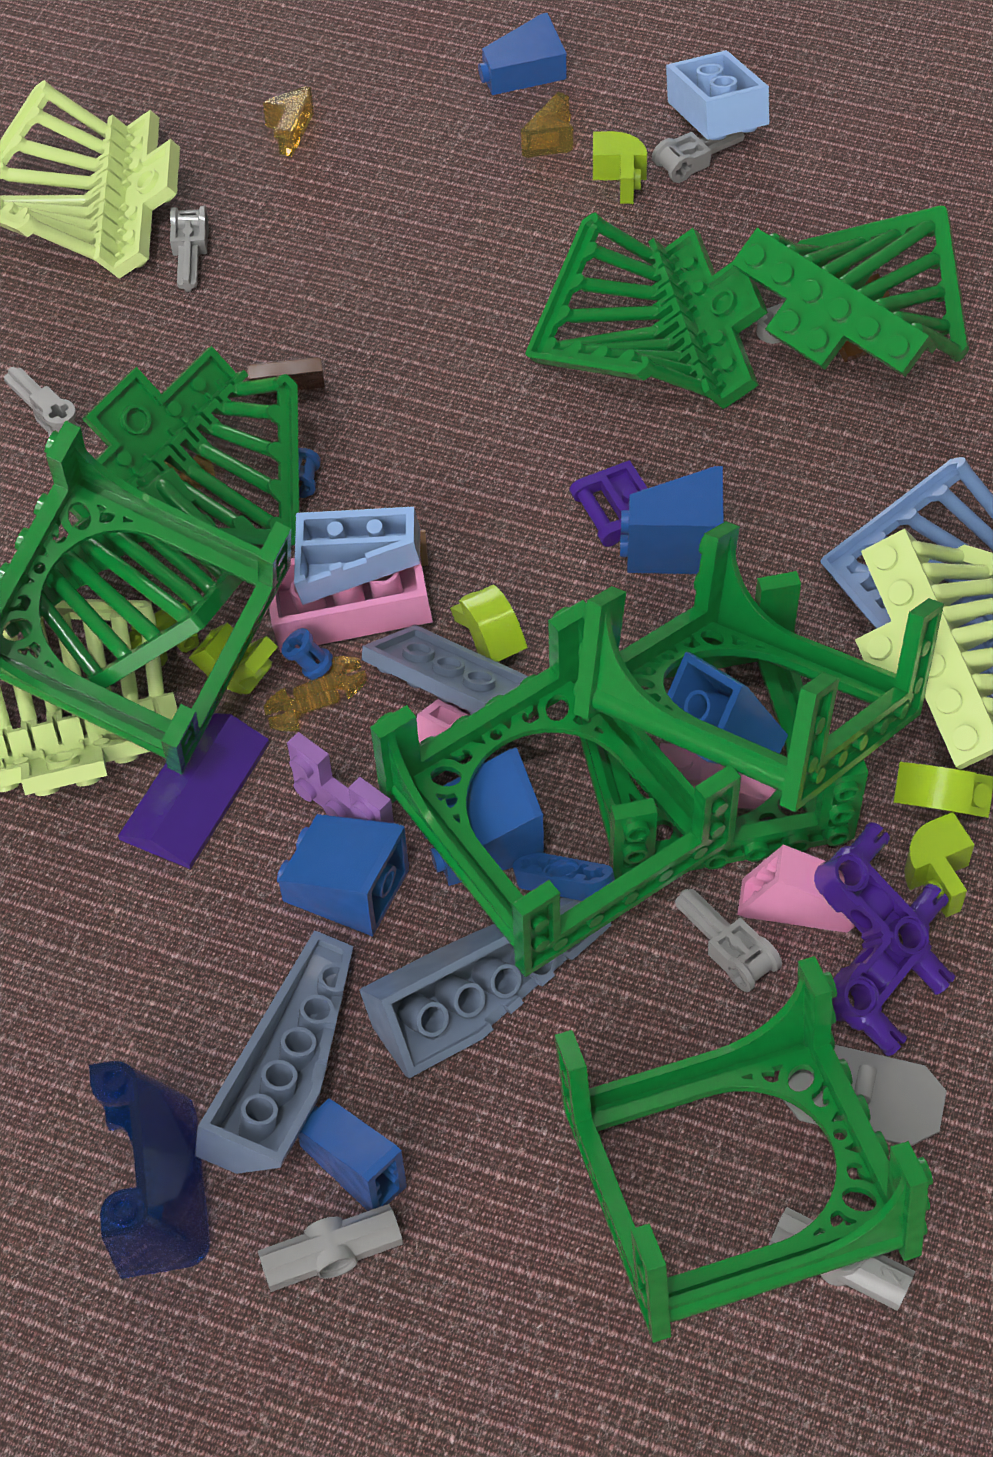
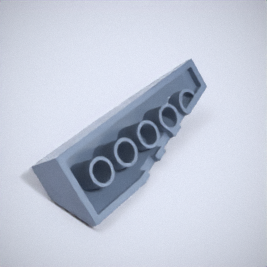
(454, 996)
(281, 1066)

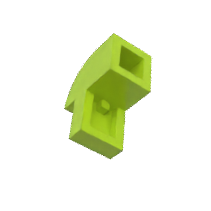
(620, 158)
(490, 623)
(251, 668)
(944, 789)
(935, 855)

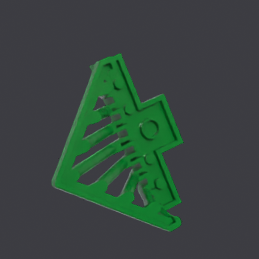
(832, 305)
(697, 312)
(151, 426)
(102, 553)

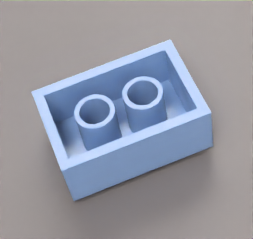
(718, 95)

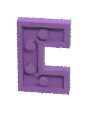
(315, 782)

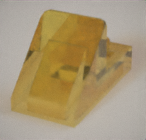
(289, 117)
(549, 129)

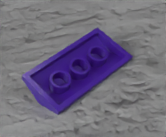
(185, 809)

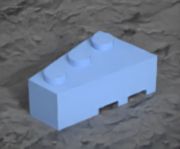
(352, 548)

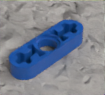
(570, 876)

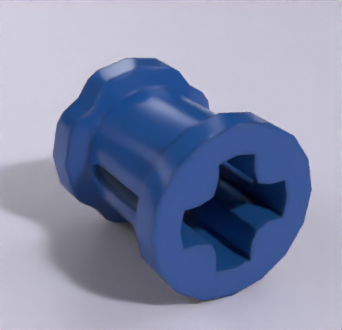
(307, 472)
(307, 654)

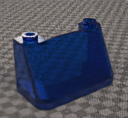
(164, 1217)

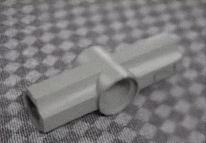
(330, 1247)
(875, 1277)

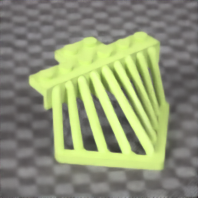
(128, 182)
(954, 685)
(69, 747)

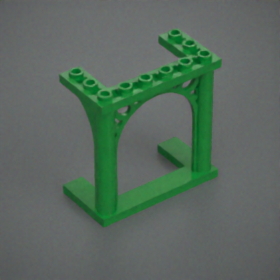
(86, 482)
(728, 614)
(827, 818)
(534, 921)
(788, 1042)

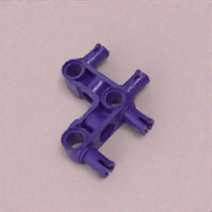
(879, 917)

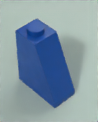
(524, 57)
(354, 1155)

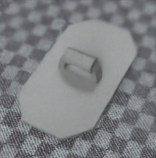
(901, 1095)

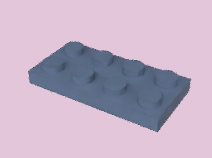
(441, 667)

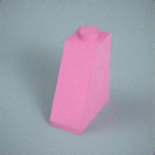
(786, 893)

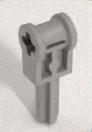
(689, 153)
(188, 240)
(48, 407)
(732, 946)

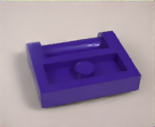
(616, 485)

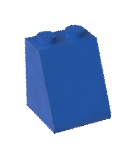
(669, 522)
(724, 703)
(500, 812)
(346, 870)

